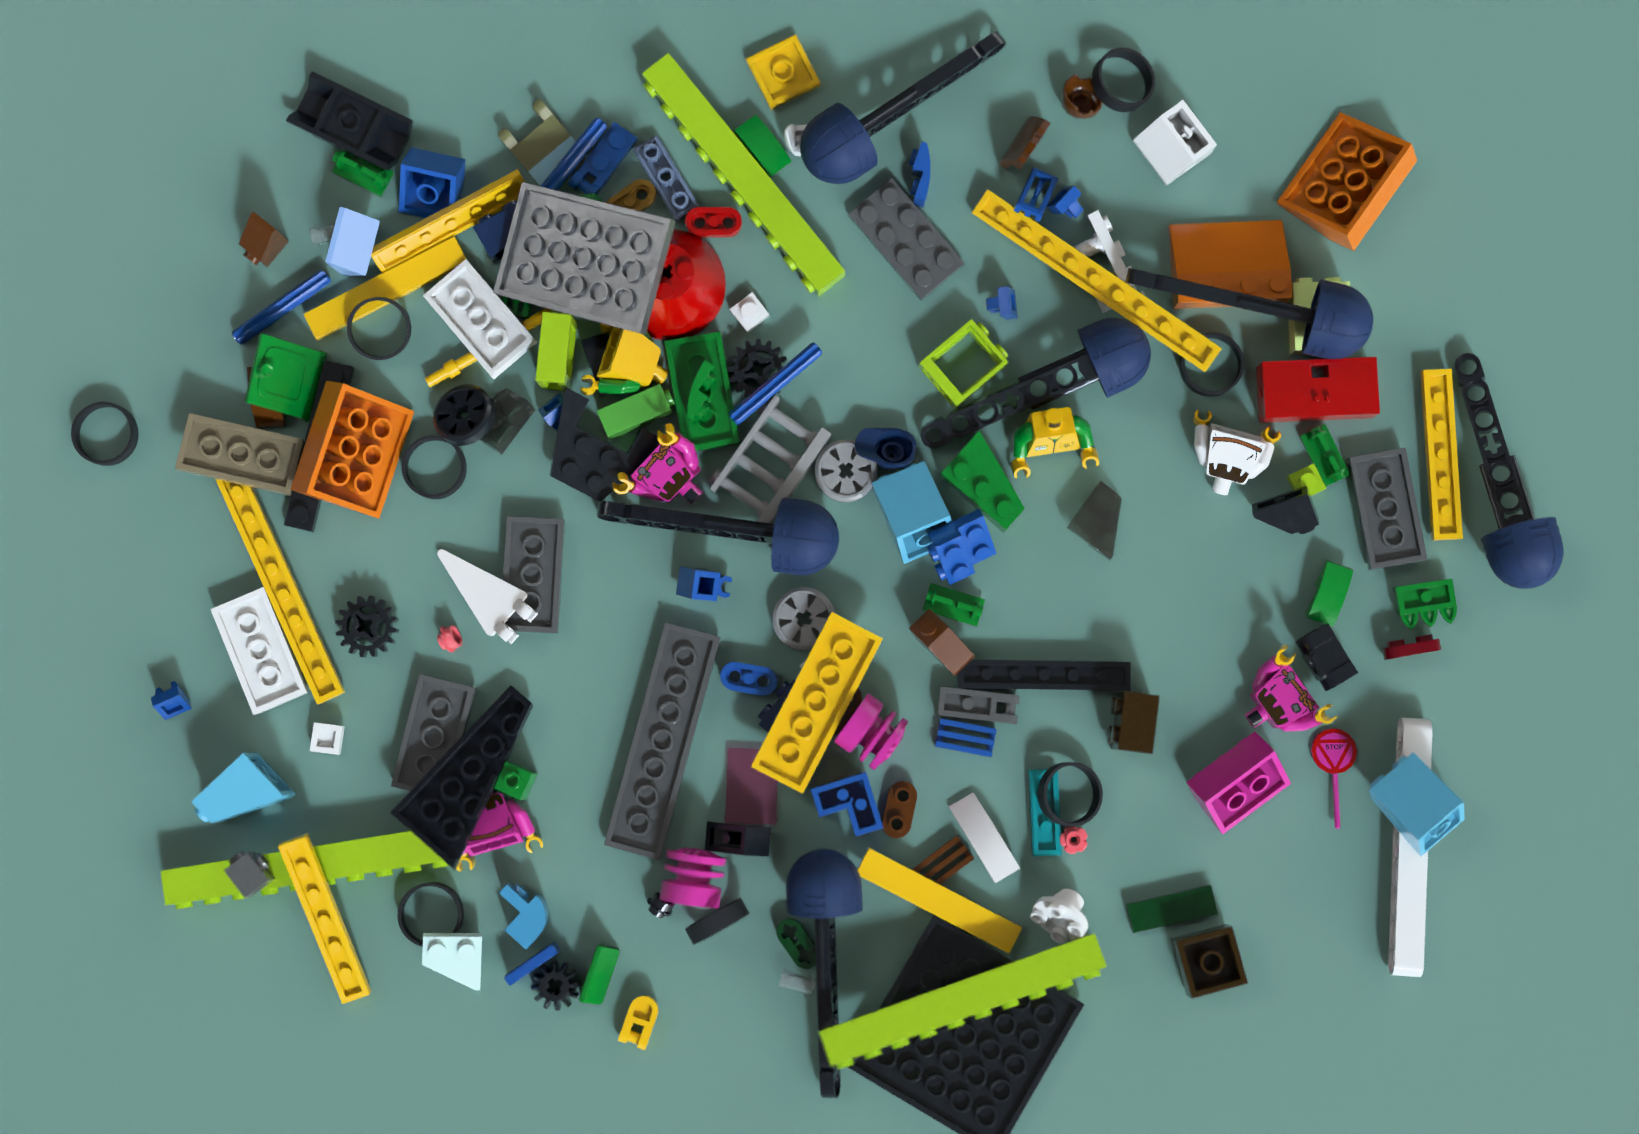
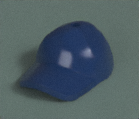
(882, 443)

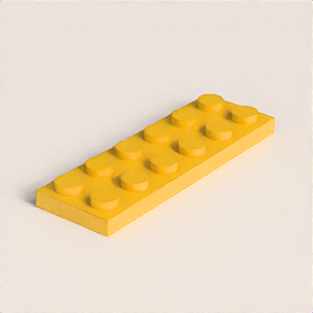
(816, 702)

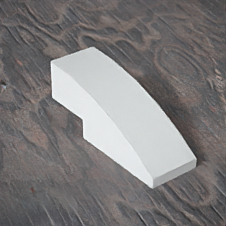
(984, 837)

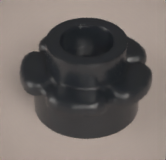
(659, 907)

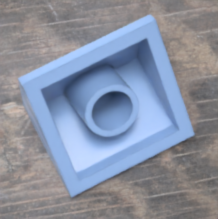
(352, 243)

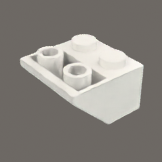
(1175, 142)

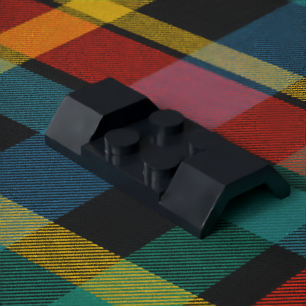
(352, 122)

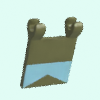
(543, 146)

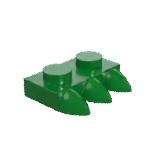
(1427, 600)

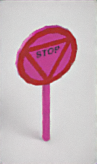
(1334, 753)

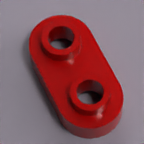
(714, 221)

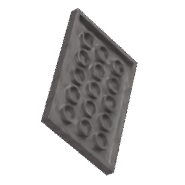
(584, 257)

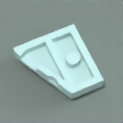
(454, 956)

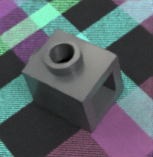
(249, 872)

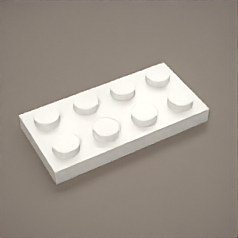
(480, 319)
(259, 651)

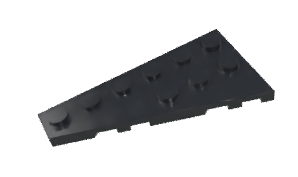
(455, 791)

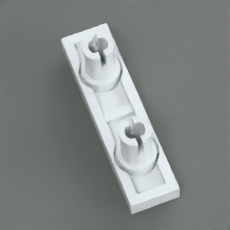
(1103, 243)

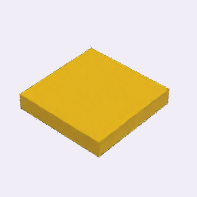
(783, 72)

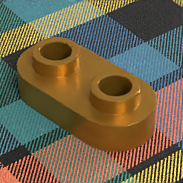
(628, 196)

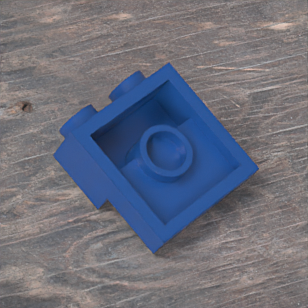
(960, 546)

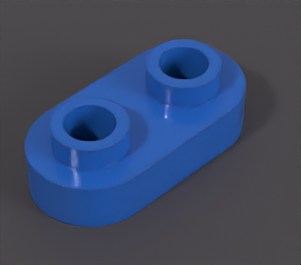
(749, 678)

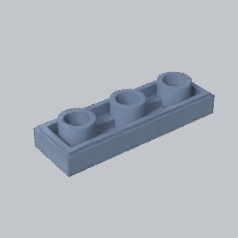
(674, 191)

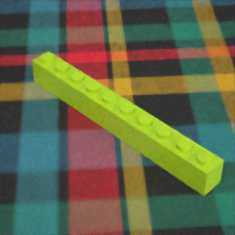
(743, 175)
(337, 860)
(962, 999)

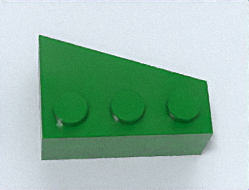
(983, 483)

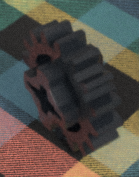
(745, 374)
(377, 618)

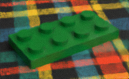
(684, 361)

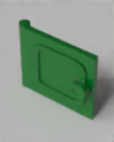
(284, 377)

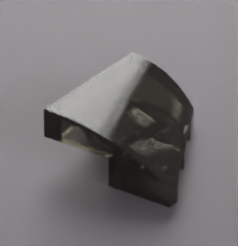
(510, 417)
(1098, 520)

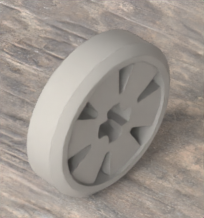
(828, 472)
(799, 601)

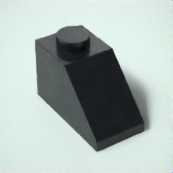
(1289, 511)
(738, 839)

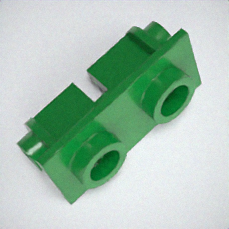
(361, 172)
(1325, 455)
(954, 604)

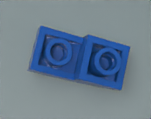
(921, 168)

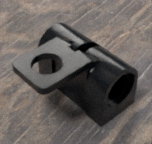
(1326, 657)

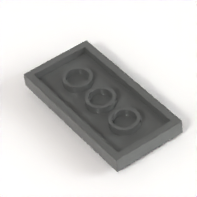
(906, 239)
(1387, 508)
(535, 565)
(433, 726)

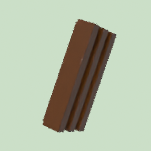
(962, 849)

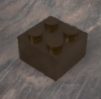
(1133, 722)
(1209, 961)

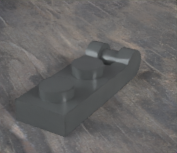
(977, 705)

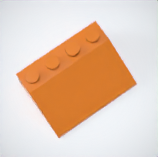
(1348, 180)
(1233, 257)
(352, 449)

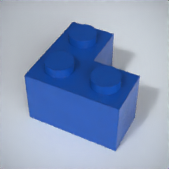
(851, 794)

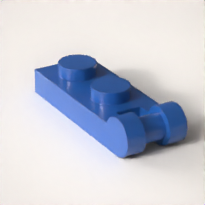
(604, 160)

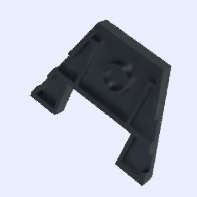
(588, 461)

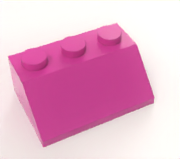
(1239, 782)

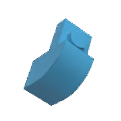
(532, 916)

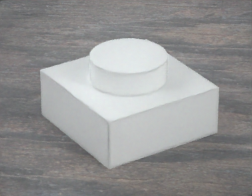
(749, 312)
(327, 738)

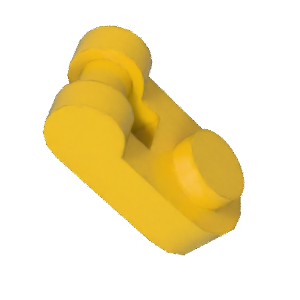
(643, 1012)

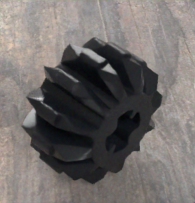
(565, 988)

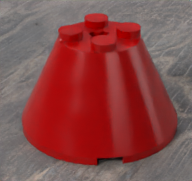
(693, 294)

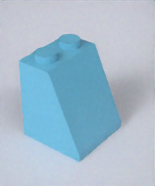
(911, 508)
(241, 789)
(1417, 803)

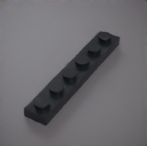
(303, 509)
(1045, 675)

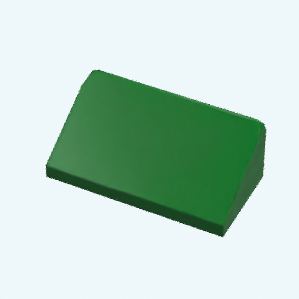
(599, 974)

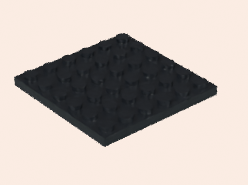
(980, 1071)

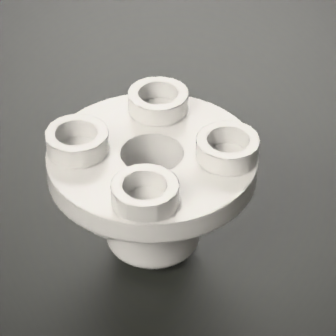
(1061, 915)

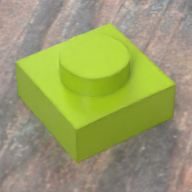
(1307, 477)

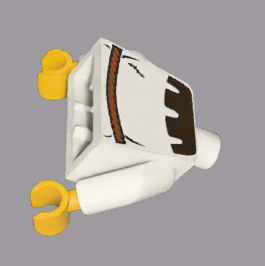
(1231, 453)

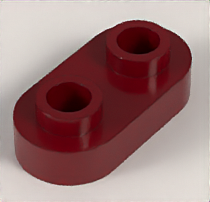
(1399, 649)

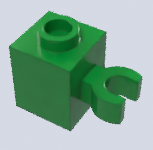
(515, 781)

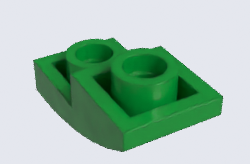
(762, 145)
(697, 400)
(1330, 593)

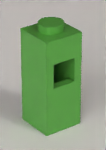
(636, 411)

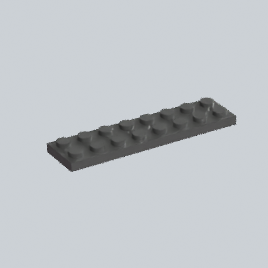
(662, 741)

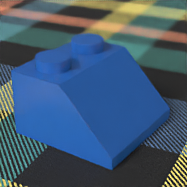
(429, 182)

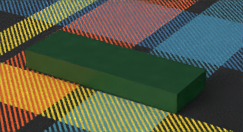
(1171, 909)

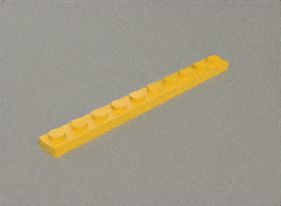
(1097, 281)
(282, 591)

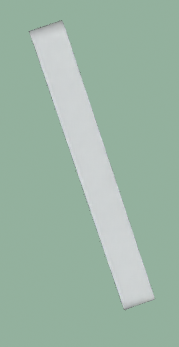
(1409, 870)

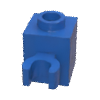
(701, 584)

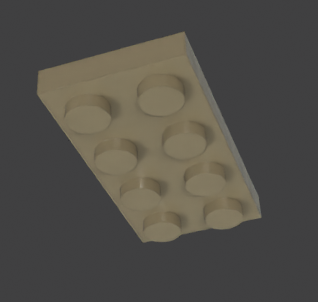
(239, 454)

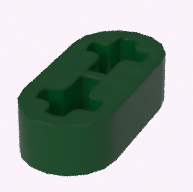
(791, 947)

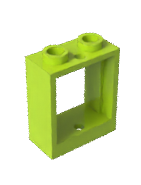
(556, 351)
(943, 384)

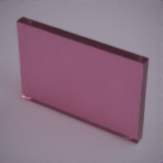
(749, 793)

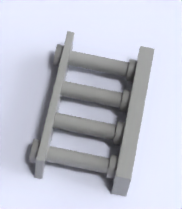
(797, 463)

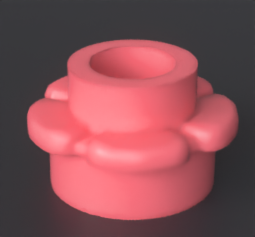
(449, 638)
(1073, 847)

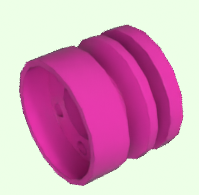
(872, 732)
(692, 878)

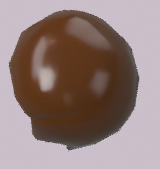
(1079, 98)

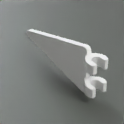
(488, 596)

